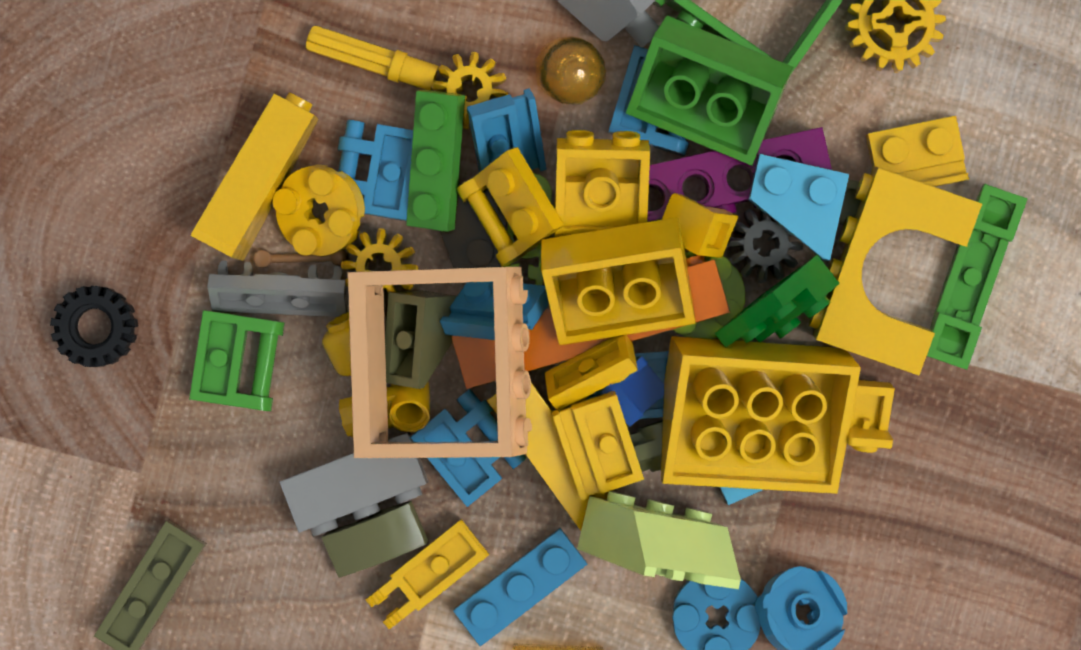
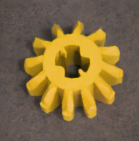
(473, 73)
(389, 254)

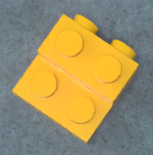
(601, 181)

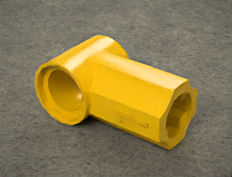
(406, 409)

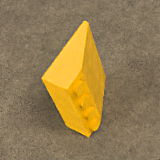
(756, 415)

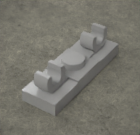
(277, 292)

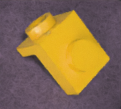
(871, 416)

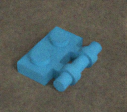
(389, 168)
(466, 475)

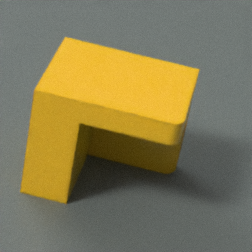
(702, 228)

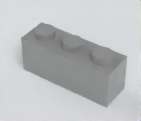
(351, 487)

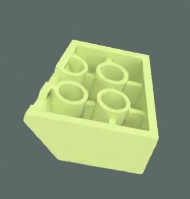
(659, 541)

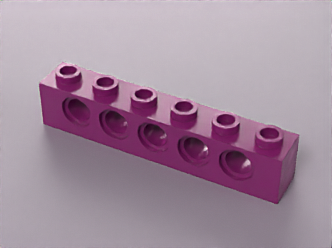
(712, 168)

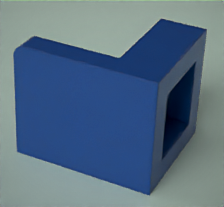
(637, 391)

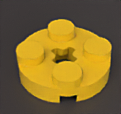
(295, 205)

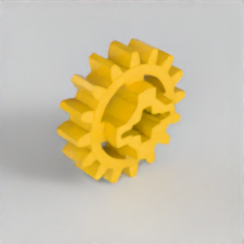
(895, 43)

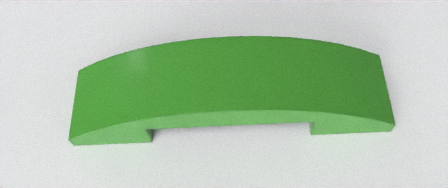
(973, 277)

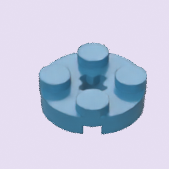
(778, 610)
(690, 617)

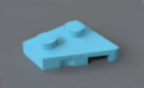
(801, 200)

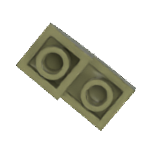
(375, 539)

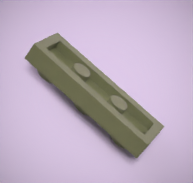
(150, 588)

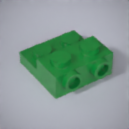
(781, 305)

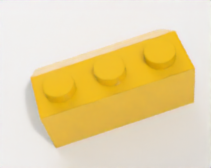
(617, 281)

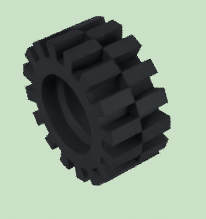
(67, 332)

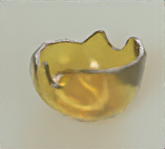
(570, 70)

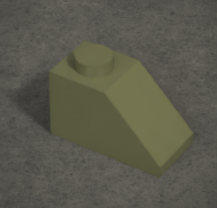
(415, 336)

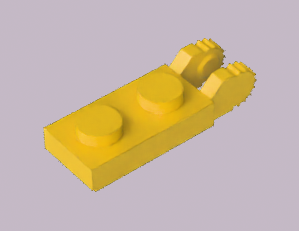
(431, 571)

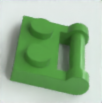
(221, 360)

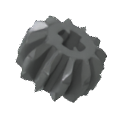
(772, 257)

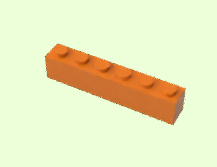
(478, 355)

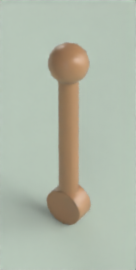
(264, 259)

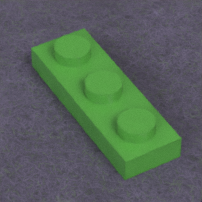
(435, 160)

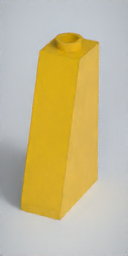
(254, 177)
(548, 456)

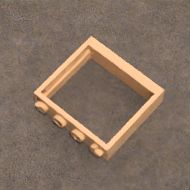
(369, 364)

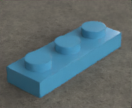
(520, 587)

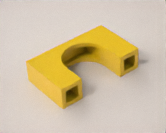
(887, 205)

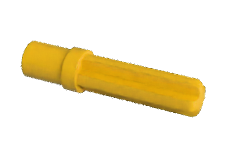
(394, 65)

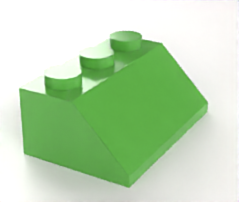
(708, 89)

